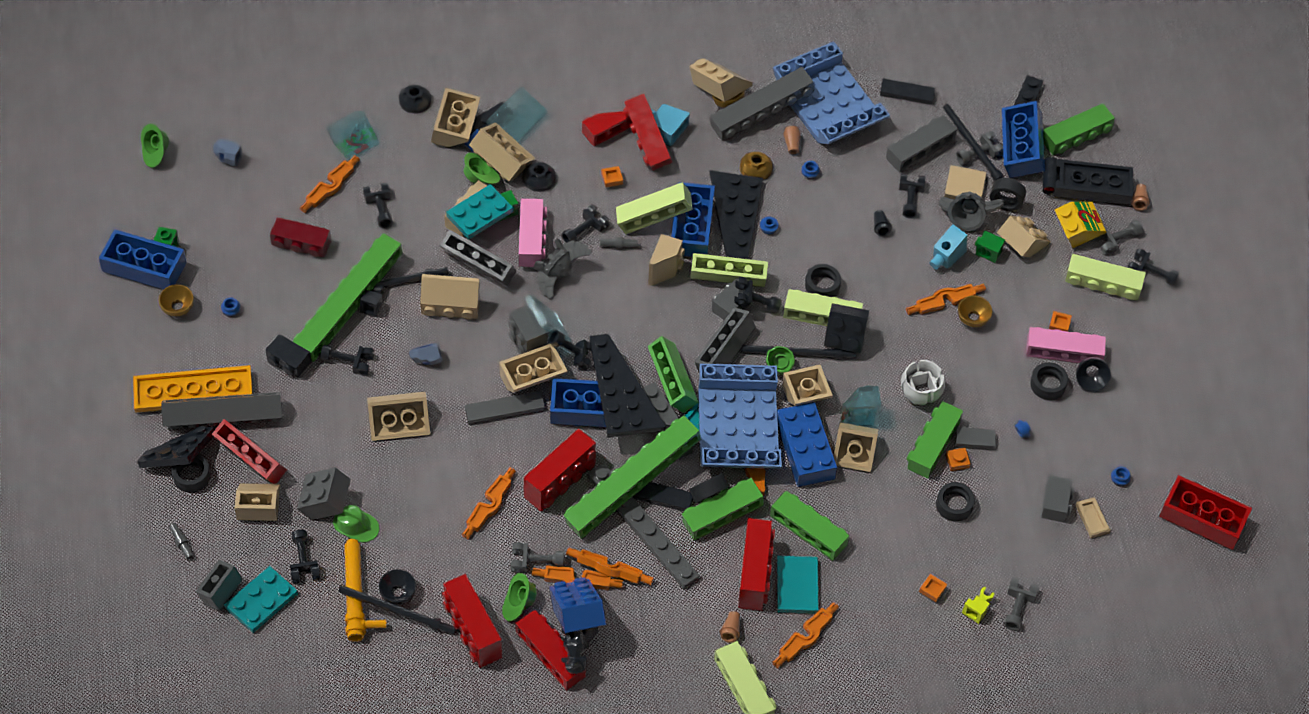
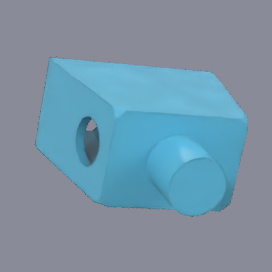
(671, 122)
(949, 248)

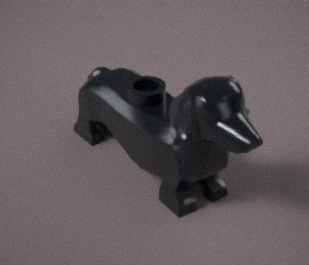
(574, 644)

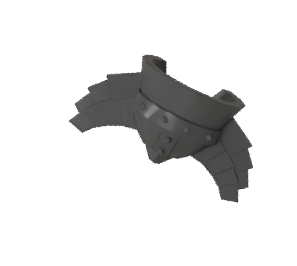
(968, 210)
(558, 264)

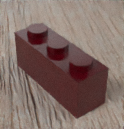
(300, 237)

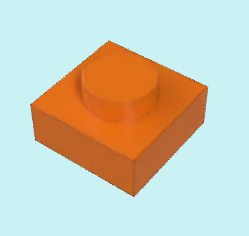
(612, 176)
(1060, 321)
(957, 459)
(933, 588)

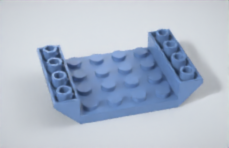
(838, 102)
(738, 416)

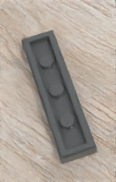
(504, 407)

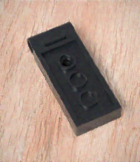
(1088, 181)

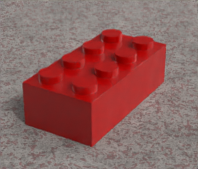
(560, 470)
(1205, 512)
(756, 564)
(472, 621)

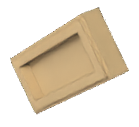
(1092, 517)

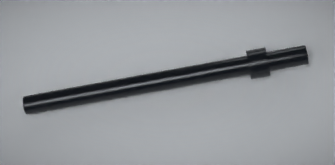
(995, 174)
(413, 277)
(835, 353)
(434, 623)

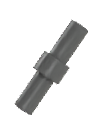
(618, 242)
(181, 541)

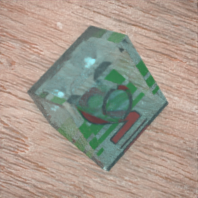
(352, 134)
(862, 407)

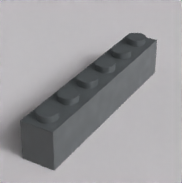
(762, 103)
(215, 409)

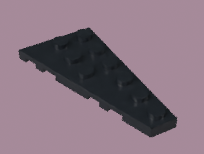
(736, 210)
(622, 398)

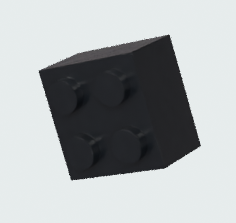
(846, 328)

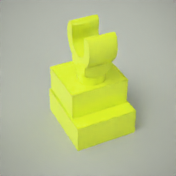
(978, 607)

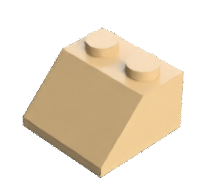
(665, 260)
(806, 385)
(855, 447)

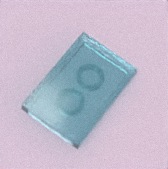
(518, 114)
(546, 317)

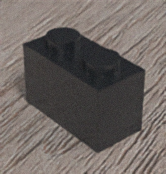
(288, 356)

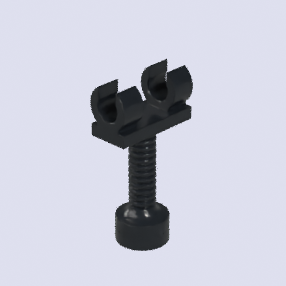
(909, 209)
(589, 215)
(384, 219)
(1143, 256)
(745, 298)
(580, 349)
(363, 352)
(300, 537)

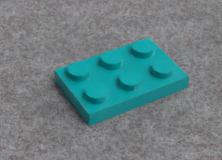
(479, 211)
(261, 599)

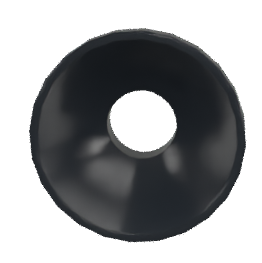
(416, 103)
(539, 182)
(1093, 382)
(397, 579)

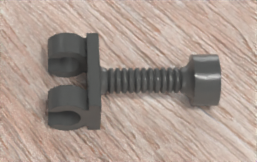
(986, 140)
(1135, 228)
(521, 566)
(1013, 621)

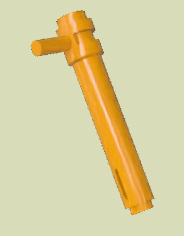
(355, 617)

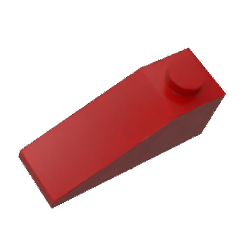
(604, 126)

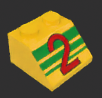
(1080, 222)

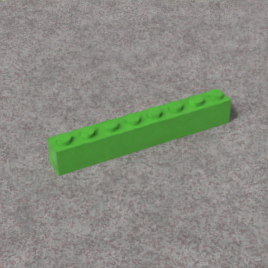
(346, 298)
(632, 476)

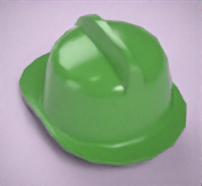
(154, 144)
(478, 169)
(356, 524)
(519, 597)

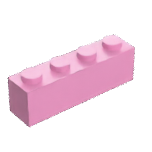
(531, 232)
(1064, 345)

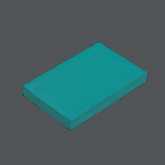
(797, 584)

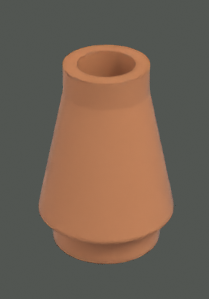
(792, 138)
(1140, 198)
(731, 628)

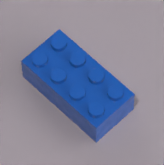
(1023, 139)
(695, 225)
(142, 260)
(576, 403)
(806, 444)
(577, 605)

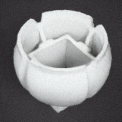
(919, 374)

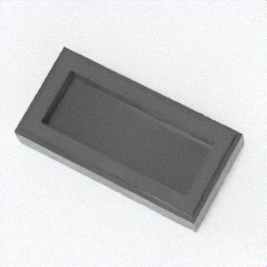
(975, 438)

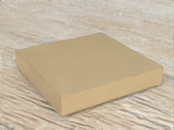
(964, 180)

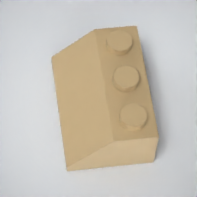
(717, 79)
(455, 118)
(501, 151)
(450, 296)
(531, 368)
(398, 416)

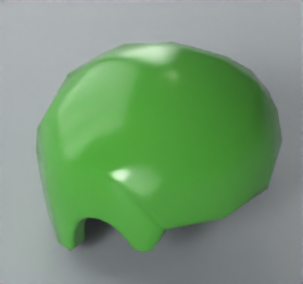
(782, 358)

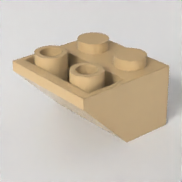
(1023, 235)
(257, 502)

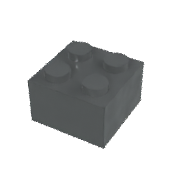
(526, 330)
(323, 493)

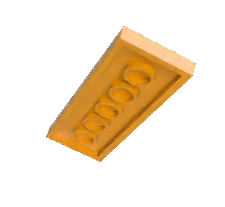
(154, 388)

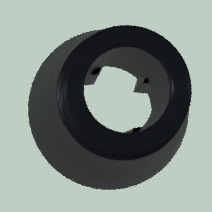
(881, 223)

